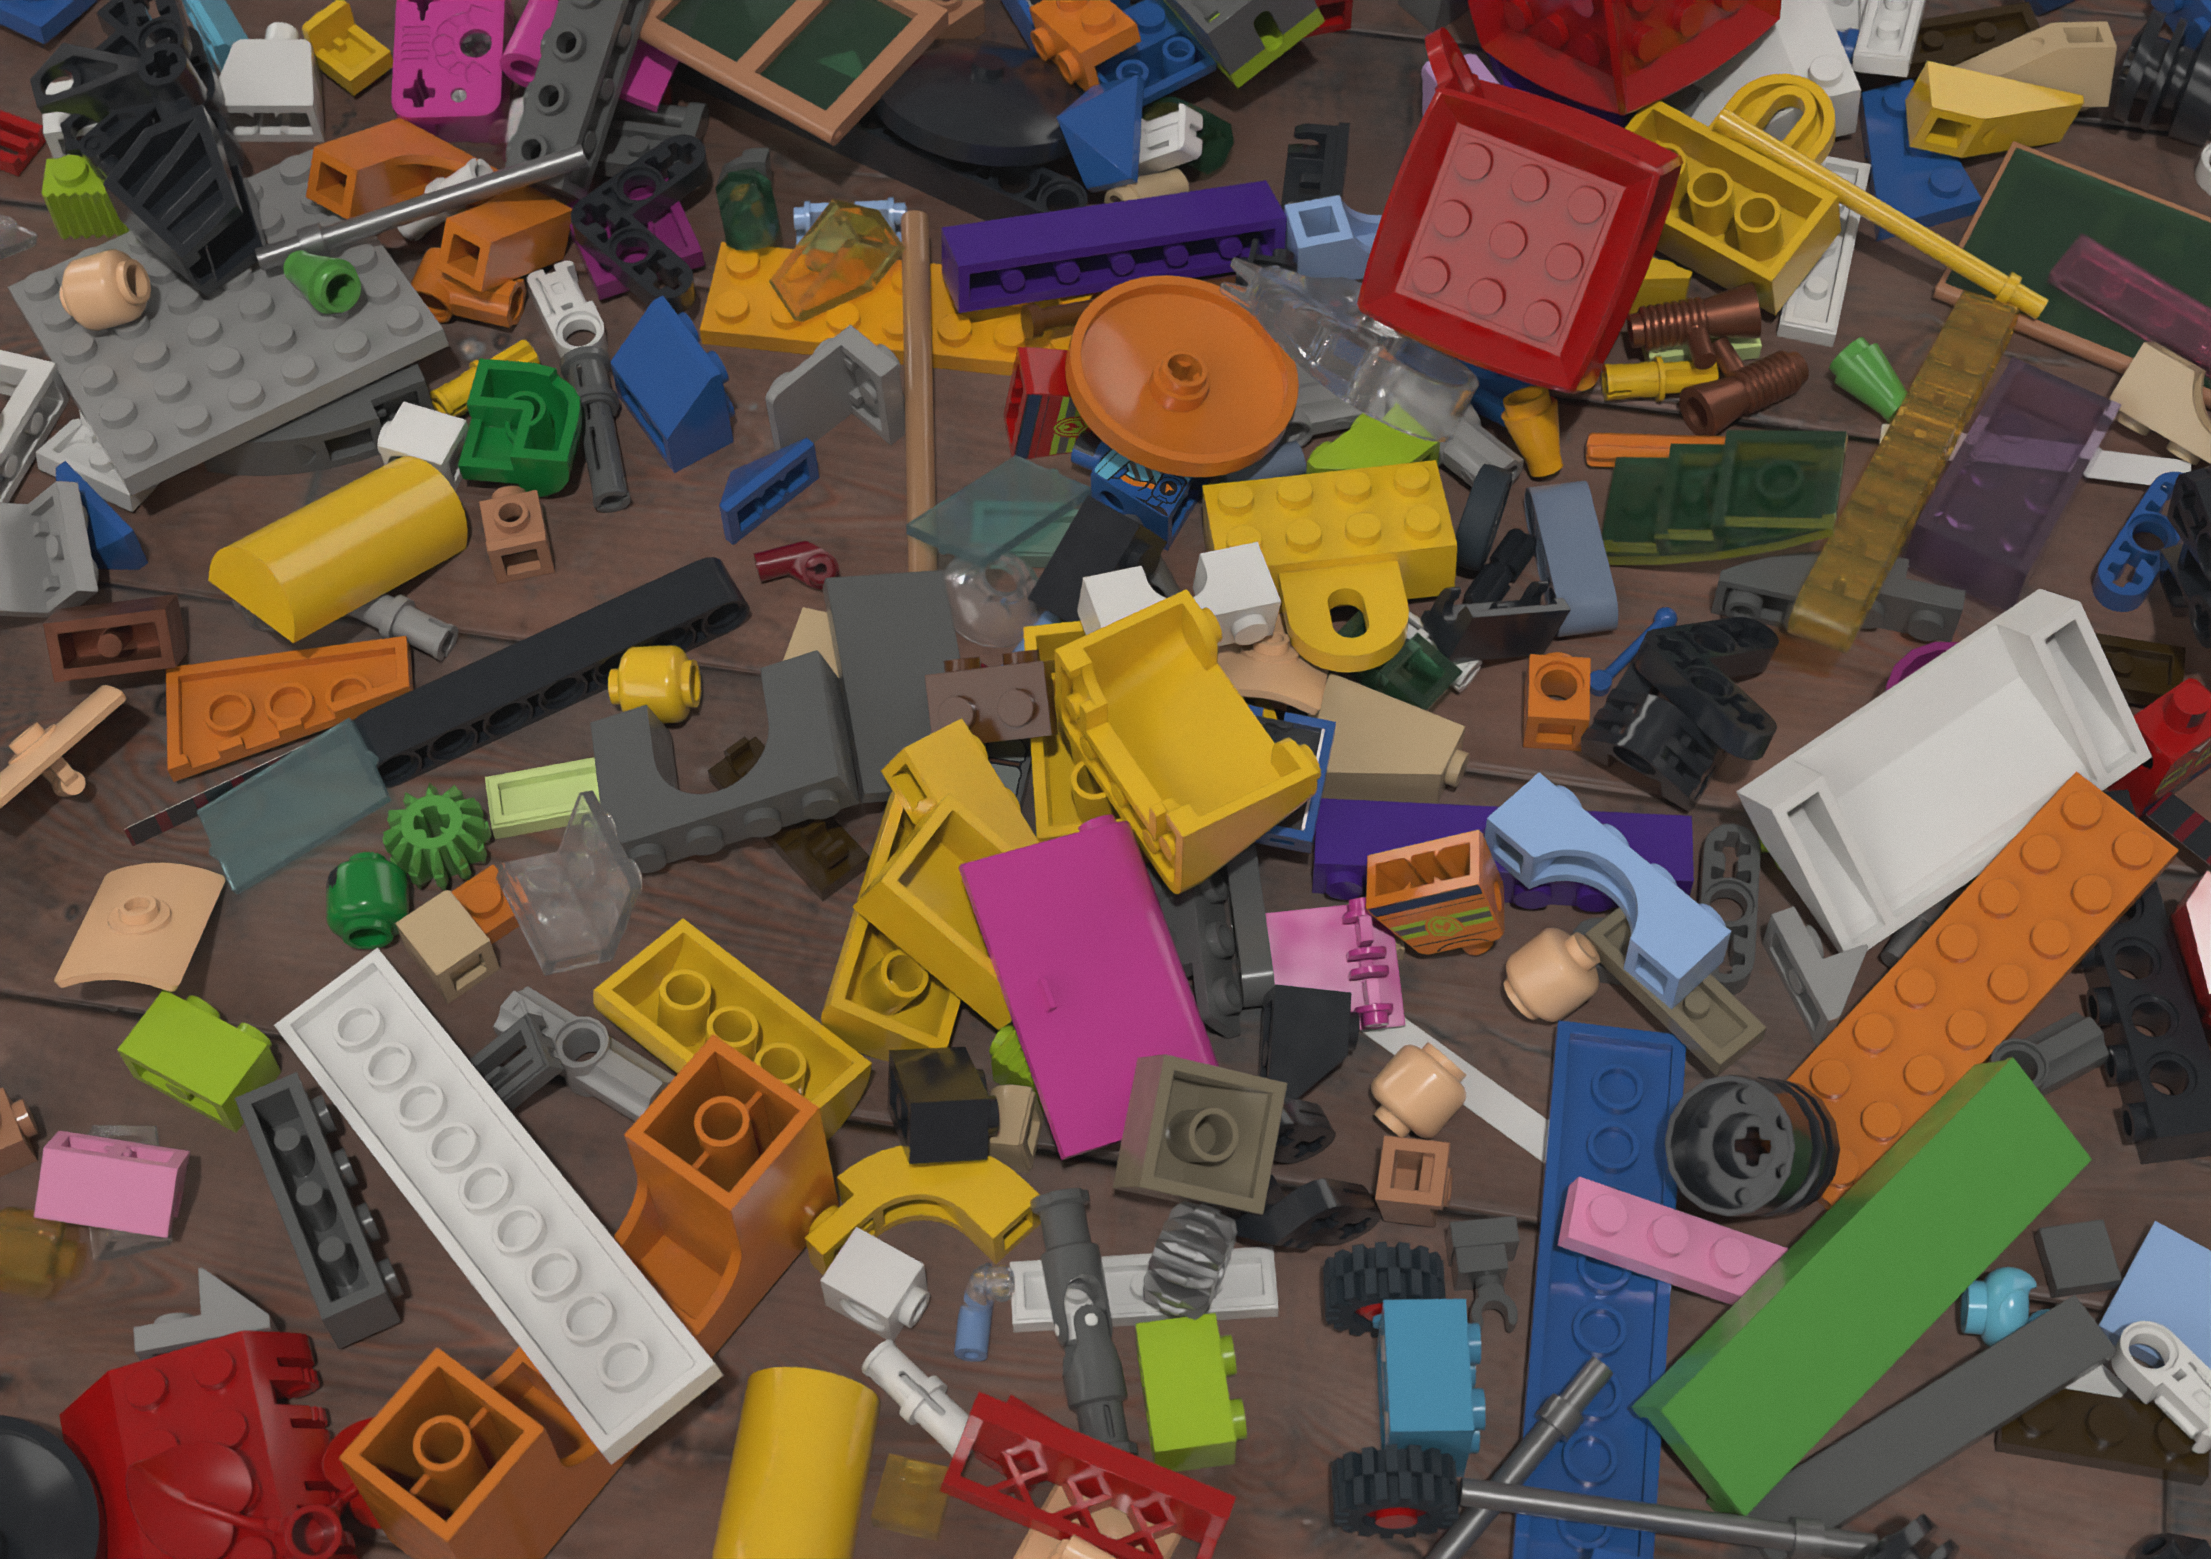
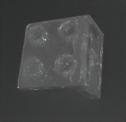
(576, 898)

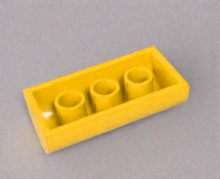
(344, 548)
(693, 988)
(879, 991)
(798, 1467)

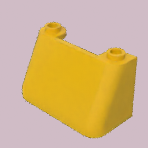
(1177, 740)

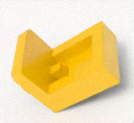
(345, 49)

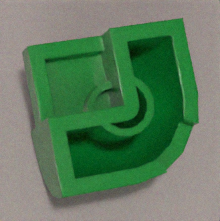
(521, 426)

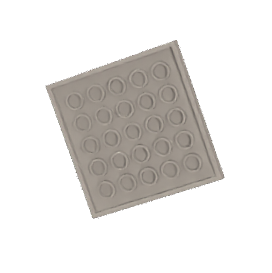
(231, 362)

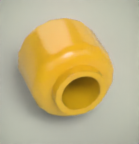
(656, 678)

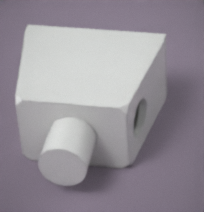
(273, 88)

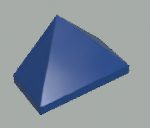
(1106, 133)
(765, 487)
(109, 536)

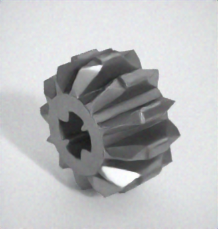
(1189, 1260)

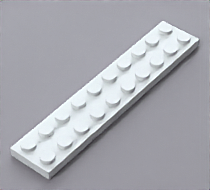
(499, 1207)

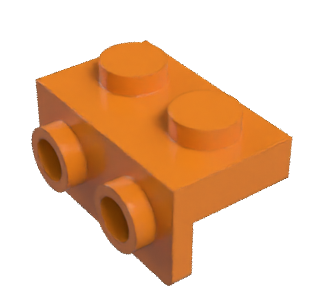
(1081, 36)

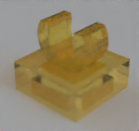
(911, 1498)

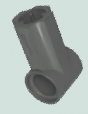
(2057, 1052)

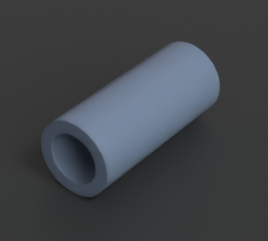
(1280, 462)

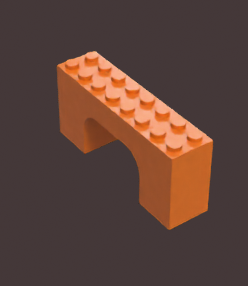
(720, 1210)

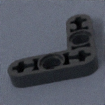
(628, 219)
(1694, 669)

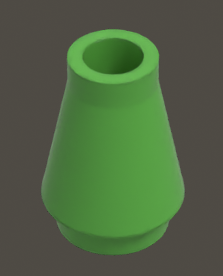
(325, 281)
(1869, 377)

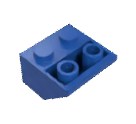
(1164, 57)
(674, 386)

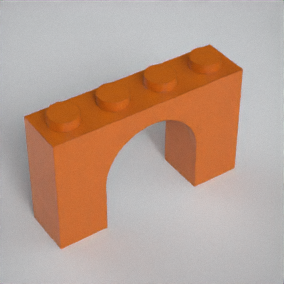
(480, 246)

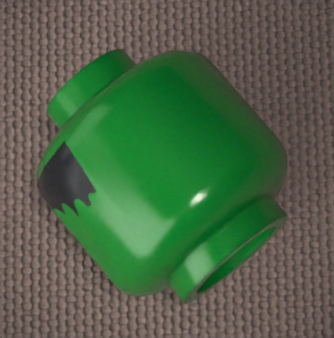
(366, 900)

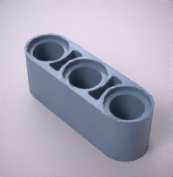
(1572, 555)

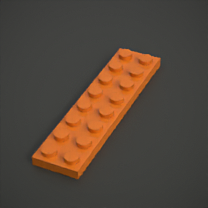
(1980, 971)

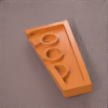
(266, 700)

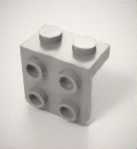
(838, 380)
(45, 554)

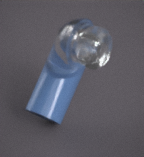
(976, 1310)

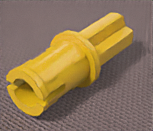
(1652, 378)
(453, 396)

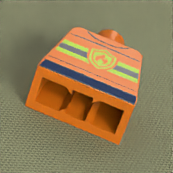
(1439, 894)

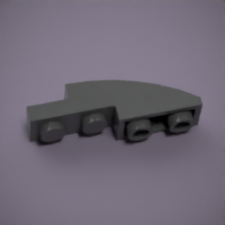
(330, 434)
(1770, 587)

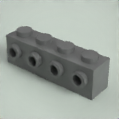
(577, 86)
(317, 1210)

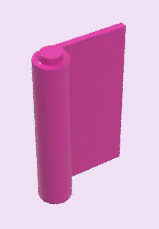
(1085, 973)

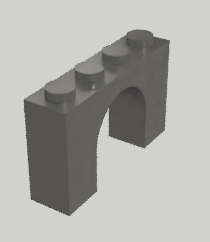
(797, 778)

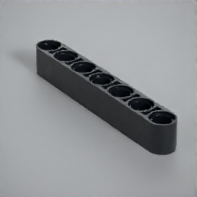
(547, 670)

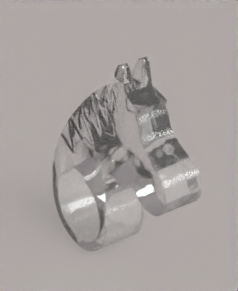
(1354, 354)

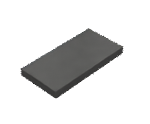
(884, 643)

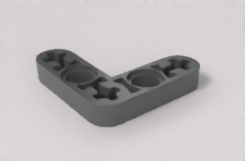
(1712, 885)

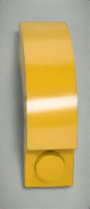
(884, 1190)

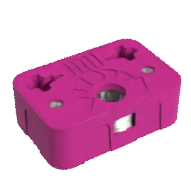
(454, 58)

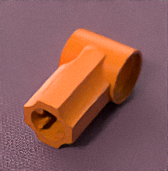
(450, 297)

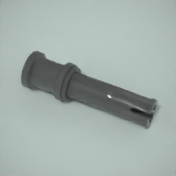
(598, 425)

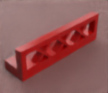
(1085, 1469)

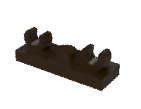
(813, 848)

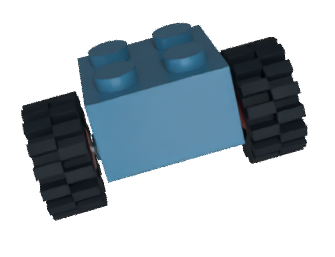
(1424, 1390)

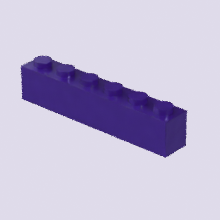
(1107, 245)
(1359, 828)

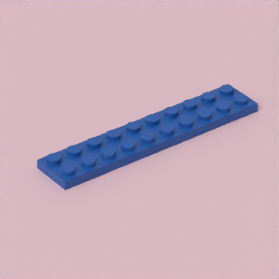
(1609, 1127)

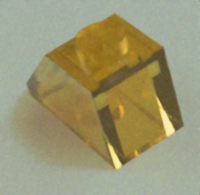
(836, 260)

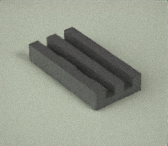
(526, 1071)

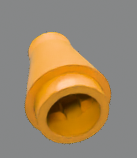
(1534, 426)

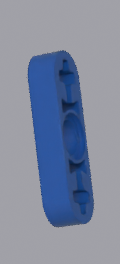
(2124, 550)

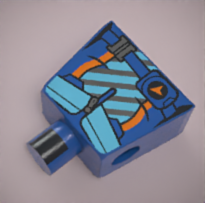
(1155, 497)

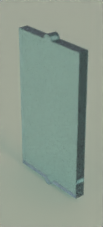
(998, 511)
(293, 806)

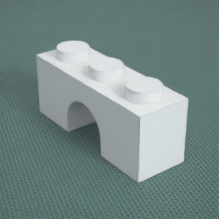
(1226, 581)

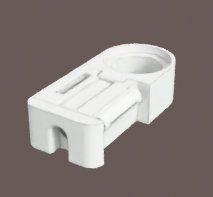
(1169, 140)
(565, 307)
(2177, 1388)

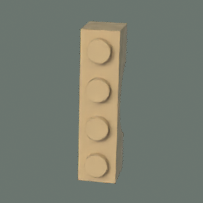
(2166, 396)

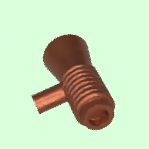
(1695, 321)
(1745, 389)

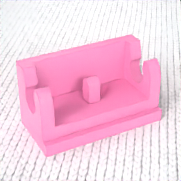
(111, 1183)

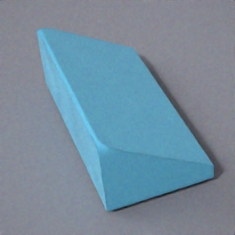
(216, 26)

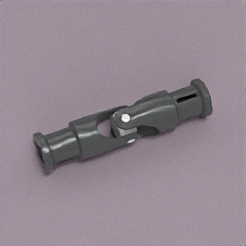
(1091, 1363)

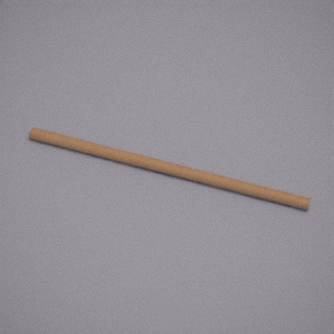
(918, 382)

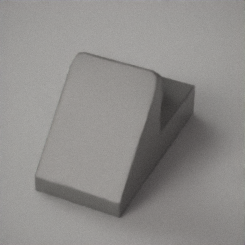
(1813, 983)
(221, 1314)

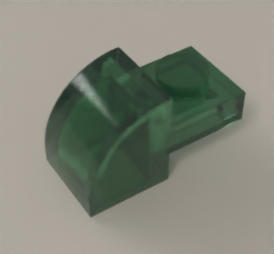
(1414, 675)

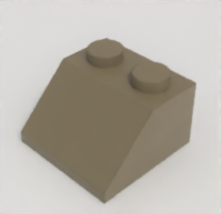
(1200, 1134)

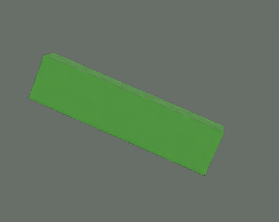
(1862, 1285)

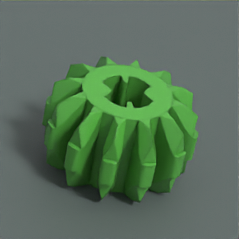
(437, 836)

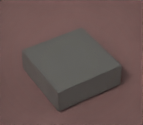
(2077, 1258)

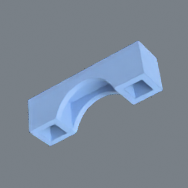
(1329, 238)
(1550, 838)

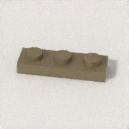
(1705, 1021)

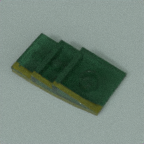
(1725, 498)

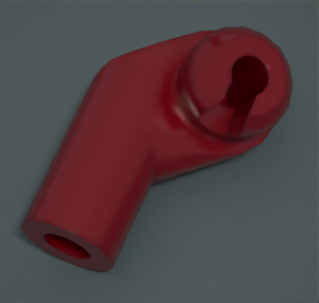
(800, 560)

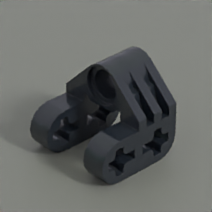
(1653, 740)
(1317, 1211)

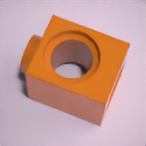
(1554, 722)

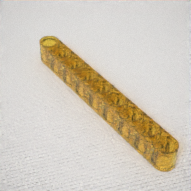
(1903, 473)

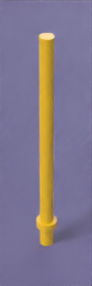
(2004, 287)

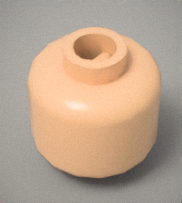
(105, 289)
(1552, 974)
(1418, 1091)

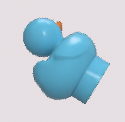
(1998, 1305)

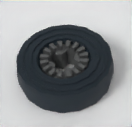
(1482, 516)

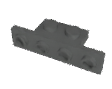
(1204, 947)

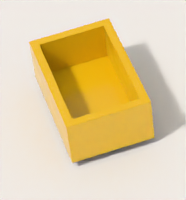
(927, 910)

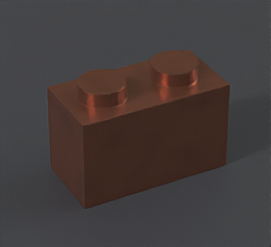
(115, 638)

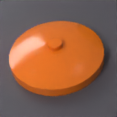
(1180, 377)

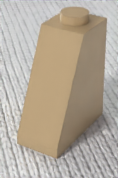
(1388, 747)

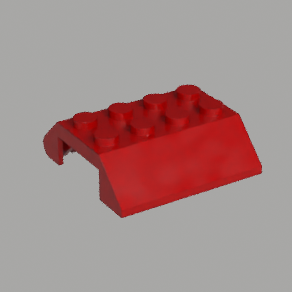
(218, 1395)

